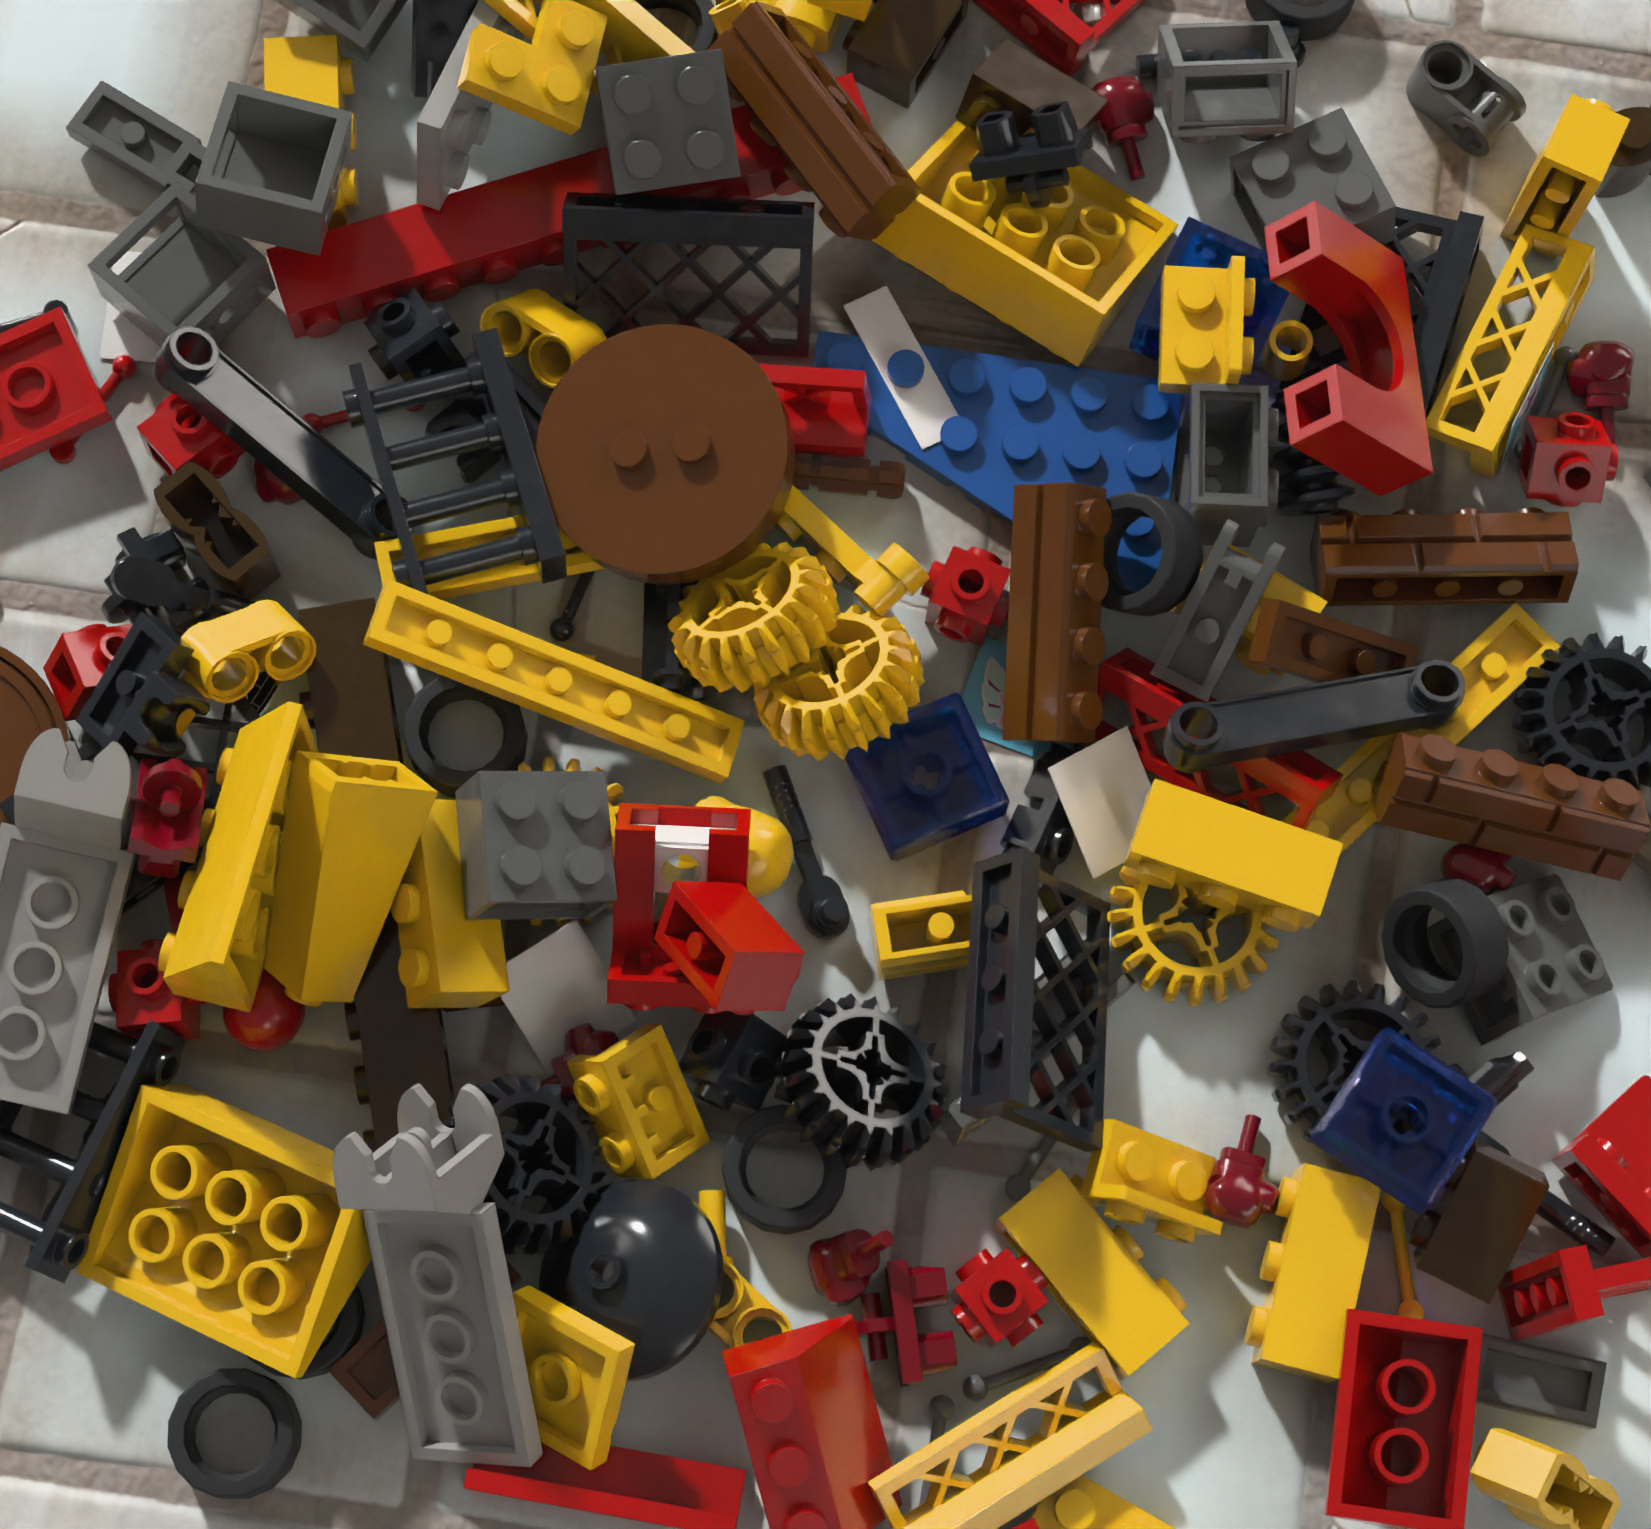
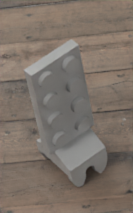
(454, 118)
(60, 912)
(444, 1280)

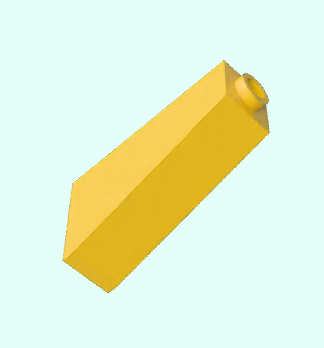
(339, 869)

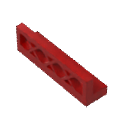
(825, 407)
(1290, 774)
(627, 1486)

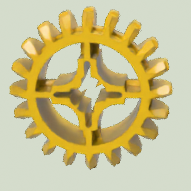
(755, 618)
(876, 685)
(1201, 949)

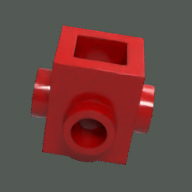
(184, 435)
(1566, 459)
(962, 614)
(80, 662)
(141, 995)
(982, 1318)

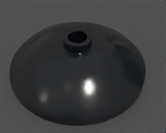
(663, 1272)

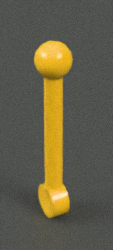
(1409, 1306)

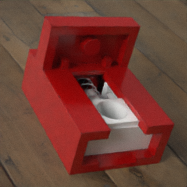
(645, 837)

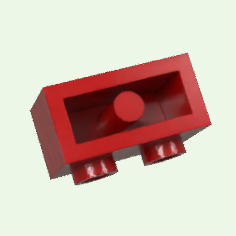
(729, 946)

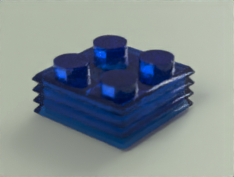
(964, 794)
(1446, 1114)

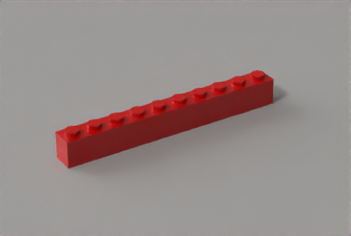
(484, 233)

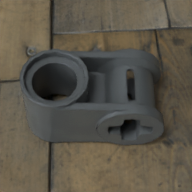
(1466, 99)

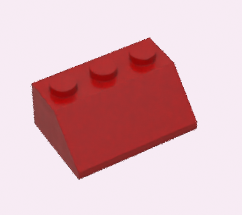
(1403, 1422)
(811, 1426)

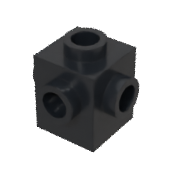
(413, 338)
(731, 1059)

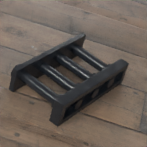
(499, 430)
(64, 1238)

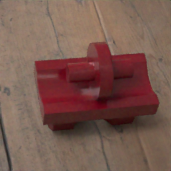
(167, 816)
(915, 1353)

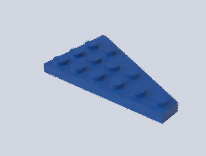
(1030, 427)

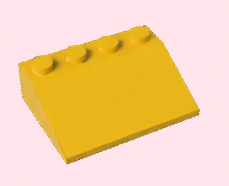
(1041, 270)
(232, 891)
(227, 1227)

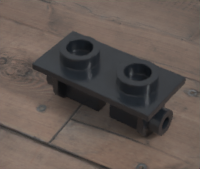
(659, 660)
(1046, 829)

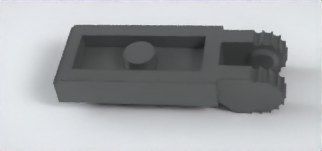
(136, 138)

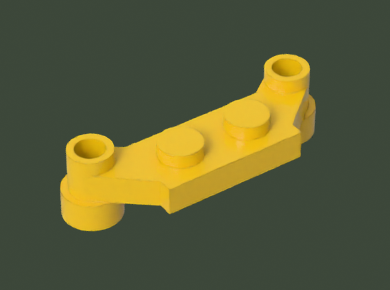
(877, 582)

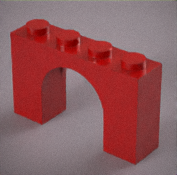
(1373, 417)

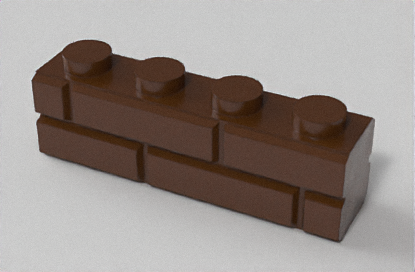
(813, 124)
(1443, 558)
(1055, 613)
(1510, 805)

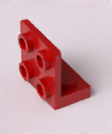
(1613, 1164)

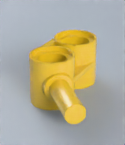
(542, 331)
(240, 646)
(747, 1303)

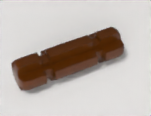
(849, 475)

